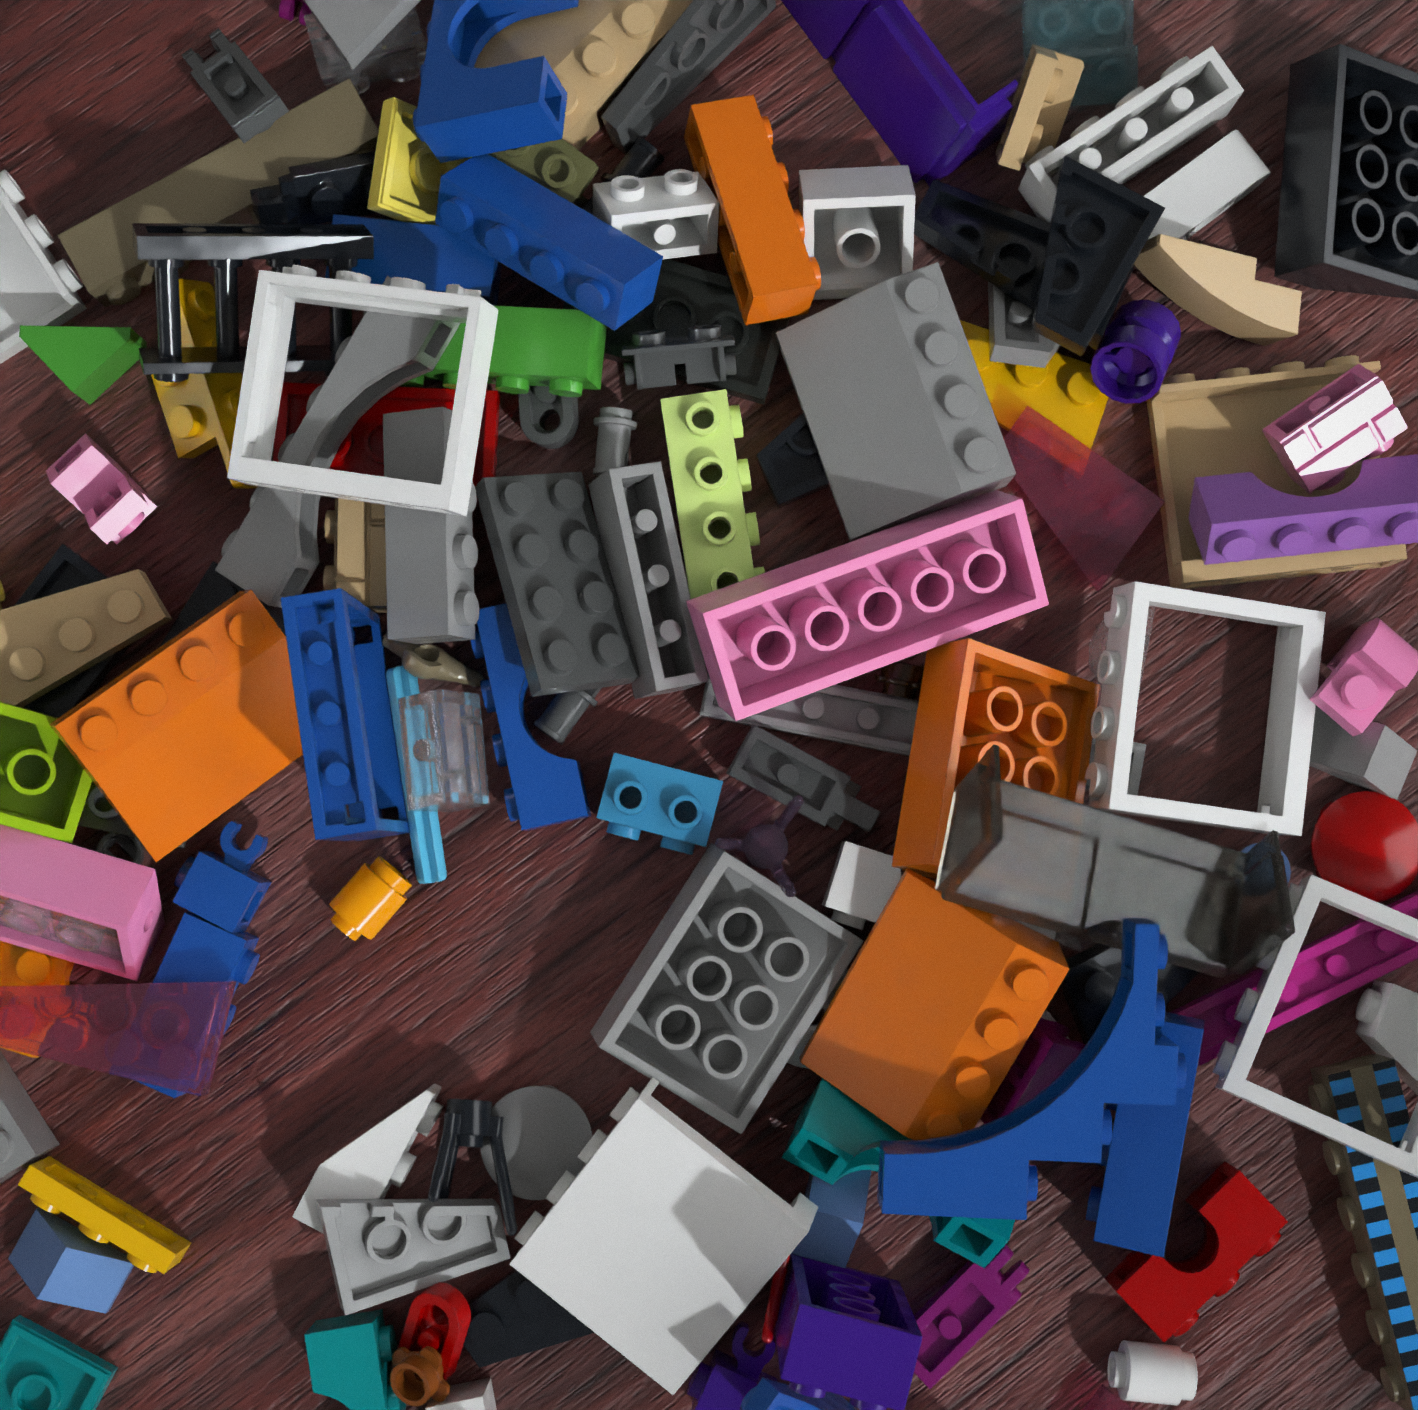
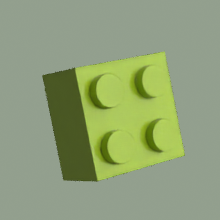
(39, 777)

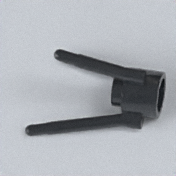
(466, 1126)

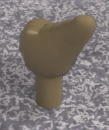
(433, 663)

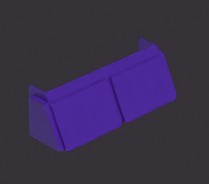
(903, 83)

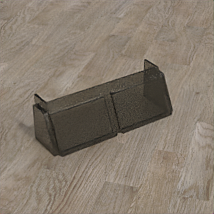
(1089, 868)

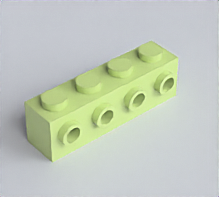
(709, 490)

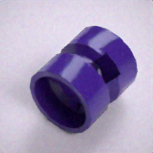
(1136, 351)

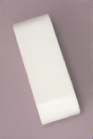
(1207, 186)

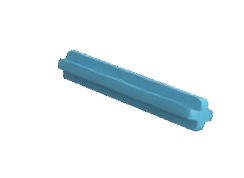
(423, 825)

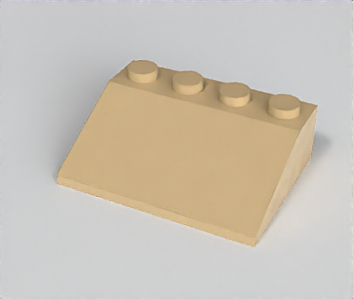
(590, 51)

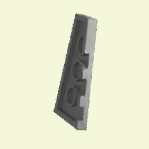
(679, 64)

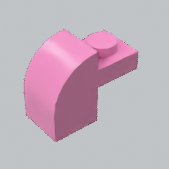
(100, 490)
(1366, 675)

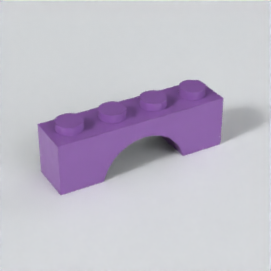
(1245, 519)

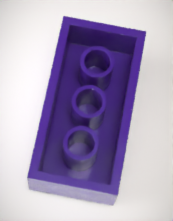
(846, 1335)

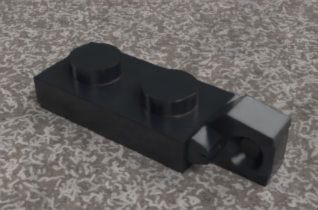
(317, 192)

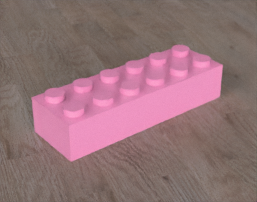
(868, 603)

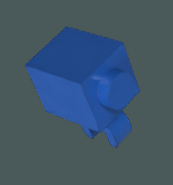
(222, 886)

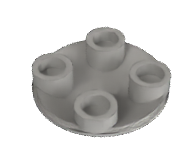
(540, 1139)

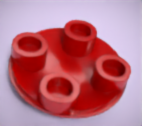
(1366, 845)

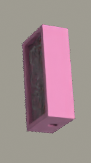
(77, 903)

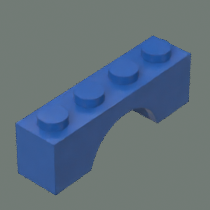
(544, 785)

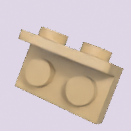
(1039, 105)

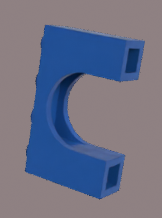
(491, 108)

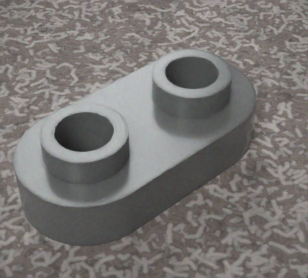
(537, 407)

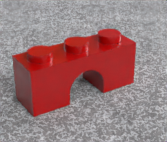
(1236, 1228)

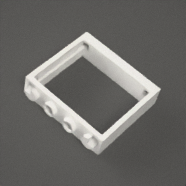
(265, 373)
(1288, 720)
(1258, 1006)

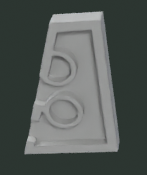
(406, 1244)

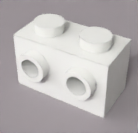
(665, 212)

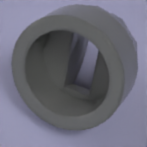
(130, 846)

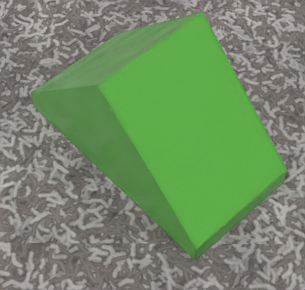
(85, 357)

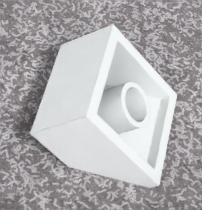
(858, 225)

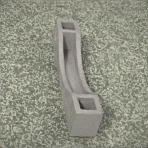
(278, 539)

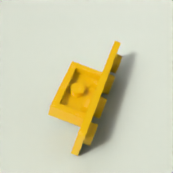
(204, 406)

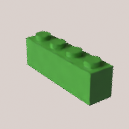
(533, 349)

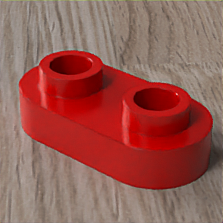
(438, 1320)

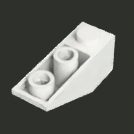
(373, 1159)

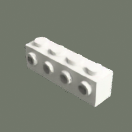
(1140, 129)

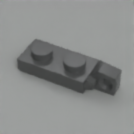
(786, 771)

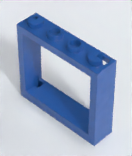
(343, 717)

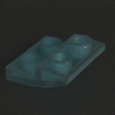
(1095, 33)

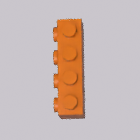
(756, 222)

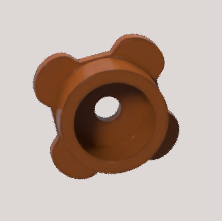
(418, 1376)

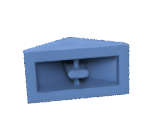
(837, 1218)
(67, 1265)

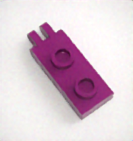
(965, 1313)

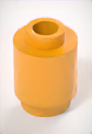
(369, 899)

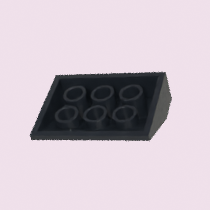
(1350, 176)

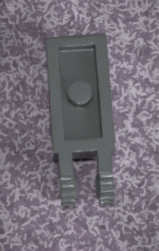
(236, 88)

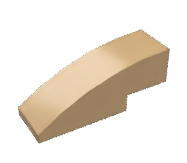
(1221, 289)

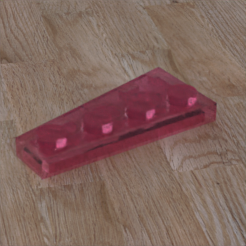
(128, 1030)

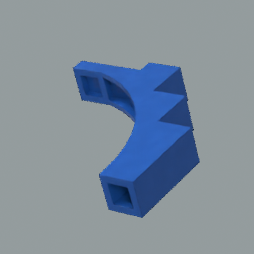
(988, 1167)

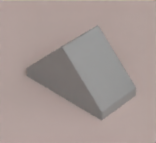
(1372, 760)

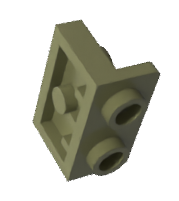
(555, 167)

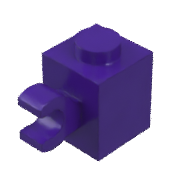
(727, 1378)

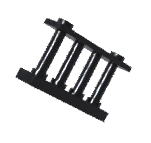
(225, 248)

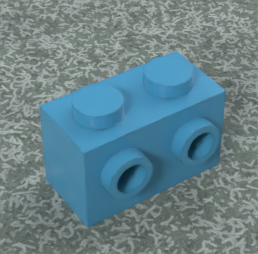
(659, 801)

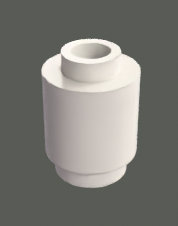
(1153, 1373)

